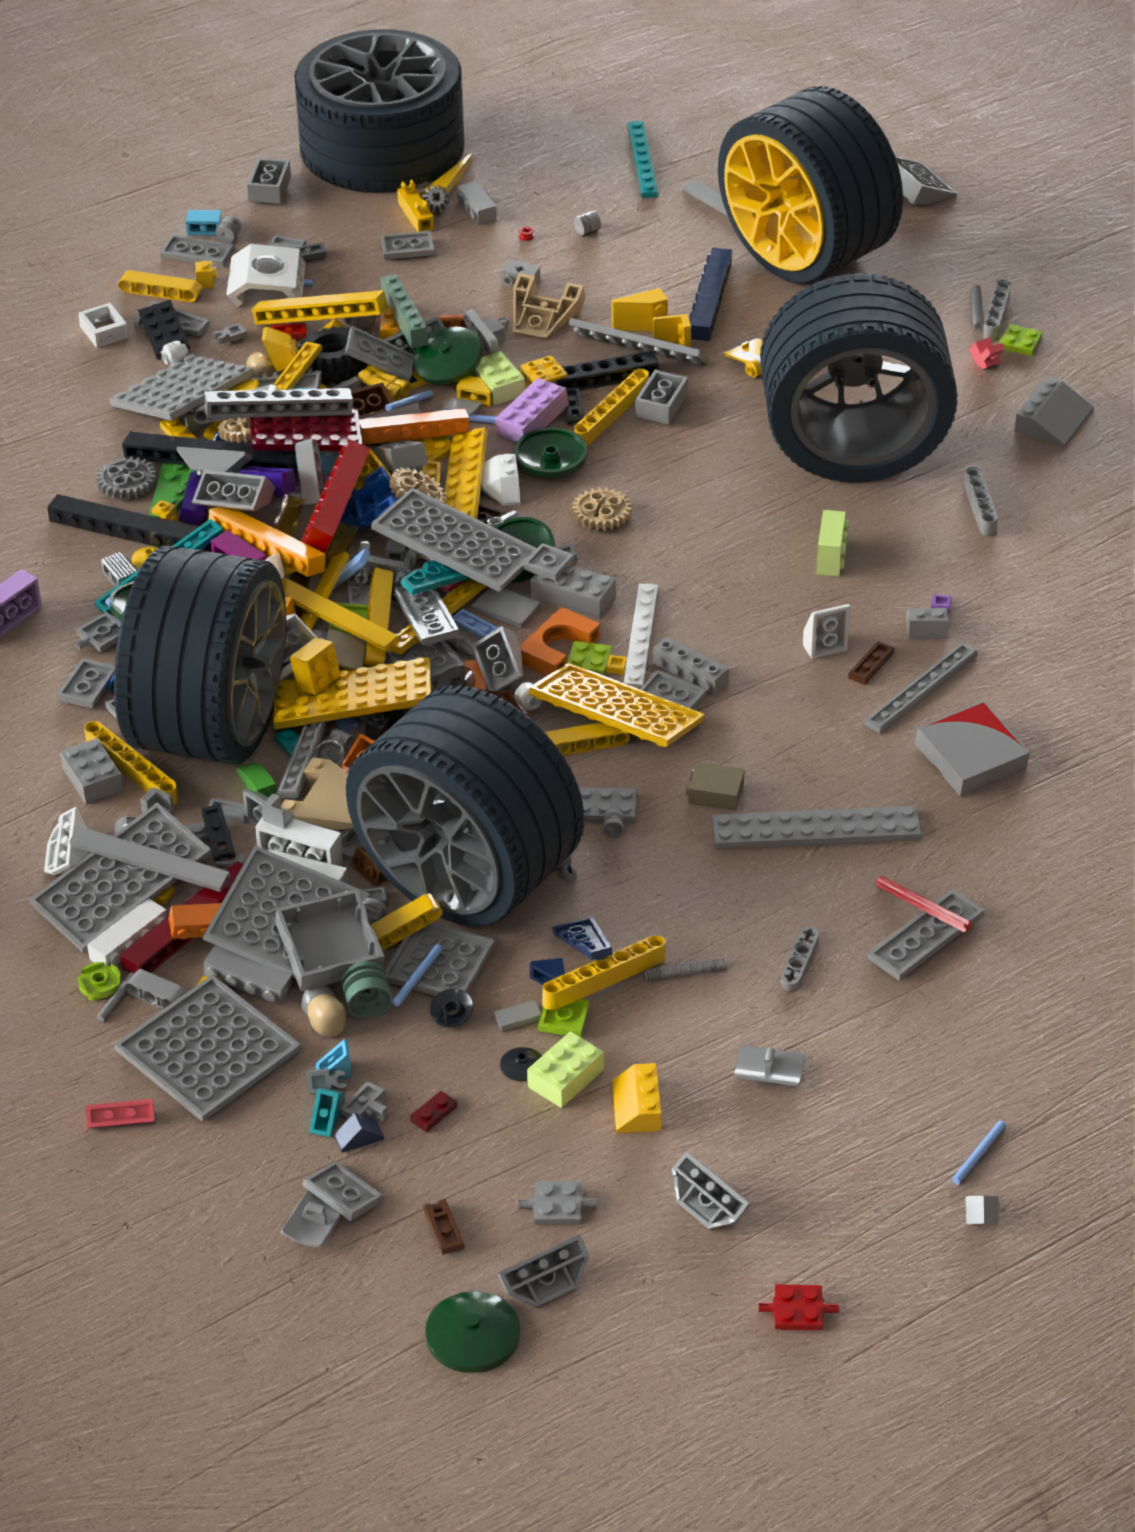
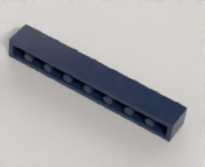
(710, 293)

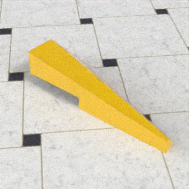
(451, 177)

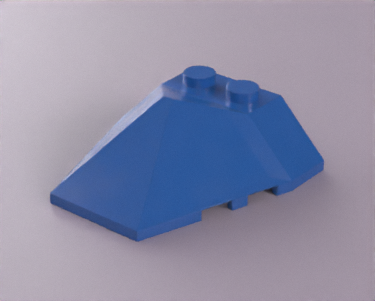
(369, 500)

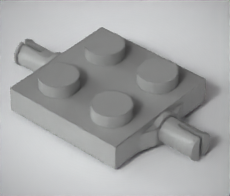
(99, 633)
(557, 1202)

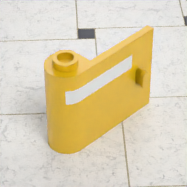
(749, 354)

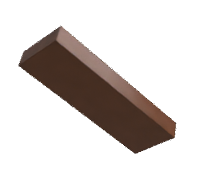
(871, 663)

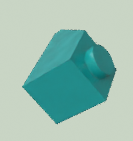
(326, 1111)

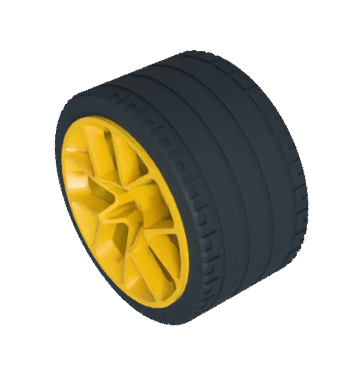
(810, 184)

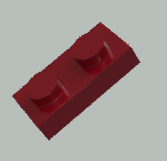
(433, 1111)

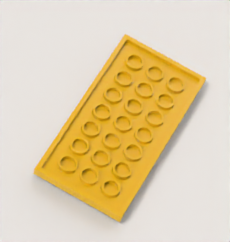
(355, 694)
(617, 704)

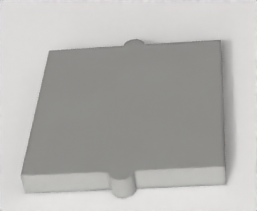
(457, 403)

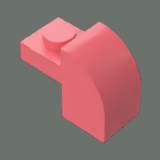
(986, 353)

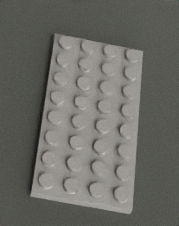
(454, 539)
(104, 890)

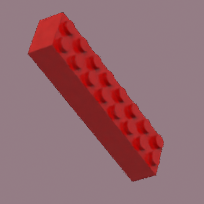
(335, 496)

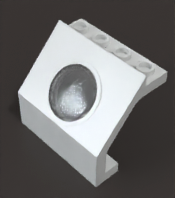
(266, 269)

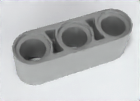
(153, 989)

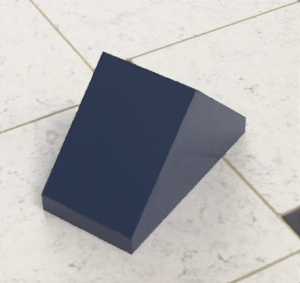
(546, 970)
(358, 1132)

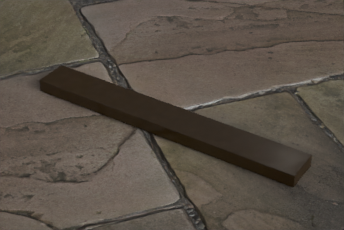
(303, 518)

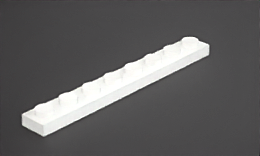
(641, 635)

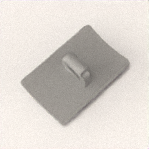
(769, 1065)
(311, 1221)

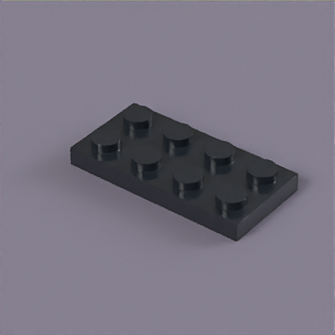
(162, 326)

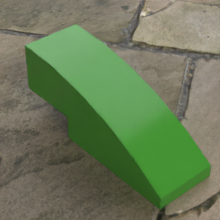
(257, 778)

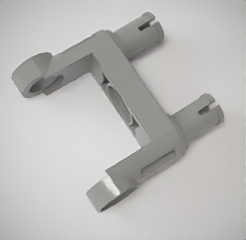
(399, 568)

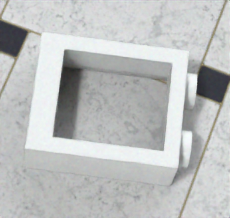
(99, 336)

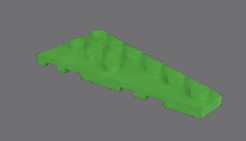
(171, 485)

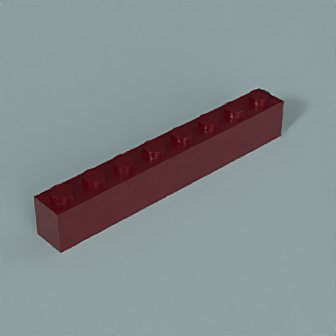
(158, 944)

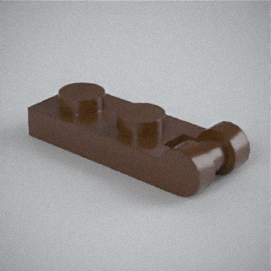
(444, 1227)

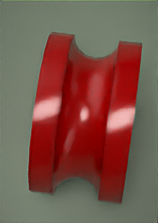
(526, 233)

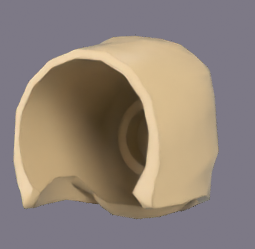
(261, 364)
(326, 1015)

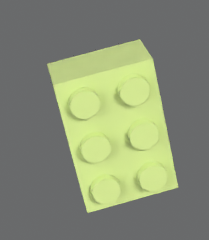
(500, 377)
(832, 543)
(565, 1069)

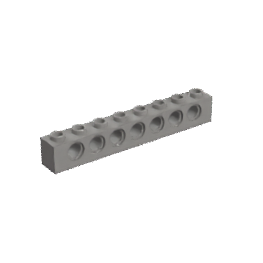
(278, 403)

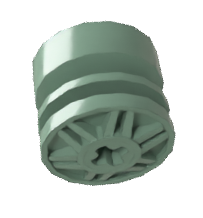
(366, 990)

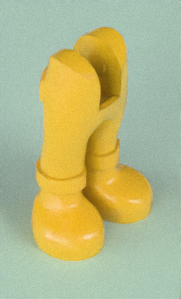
(396, 387)

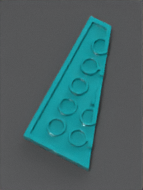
(431, 577)

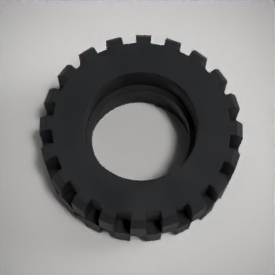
(333, 360)

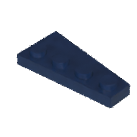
(585, 937)

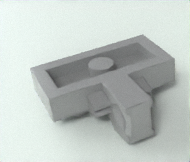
(366, 1103)

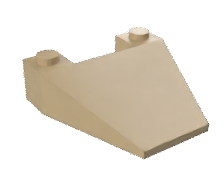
(541, 315)
(326, 801)

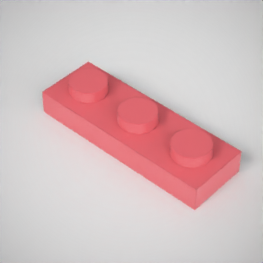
(120, 1113)

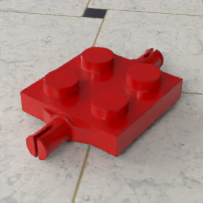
(798, 1307)

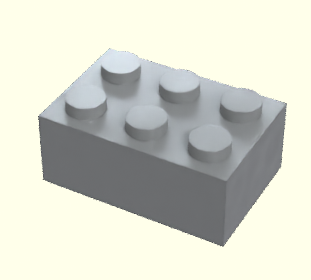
(269, 180)
(661, 397)
(91, 771)

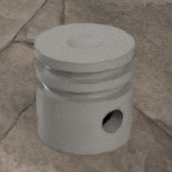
(587, 223)
(228, 229)

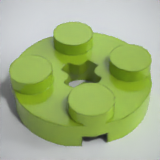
(96, 990)

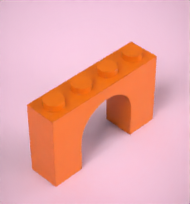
(561, 625)

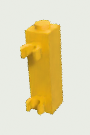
(415, 208)

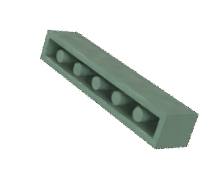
(404, 311)

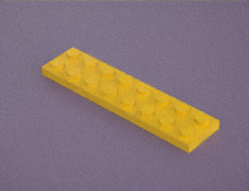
(466, 471)

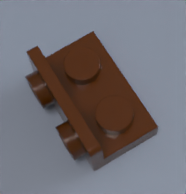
(365, 866)

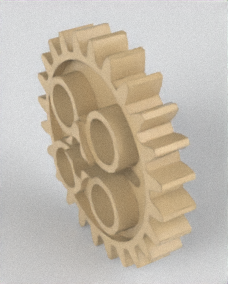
(235, 429)
(404, 480)
(601, 509)

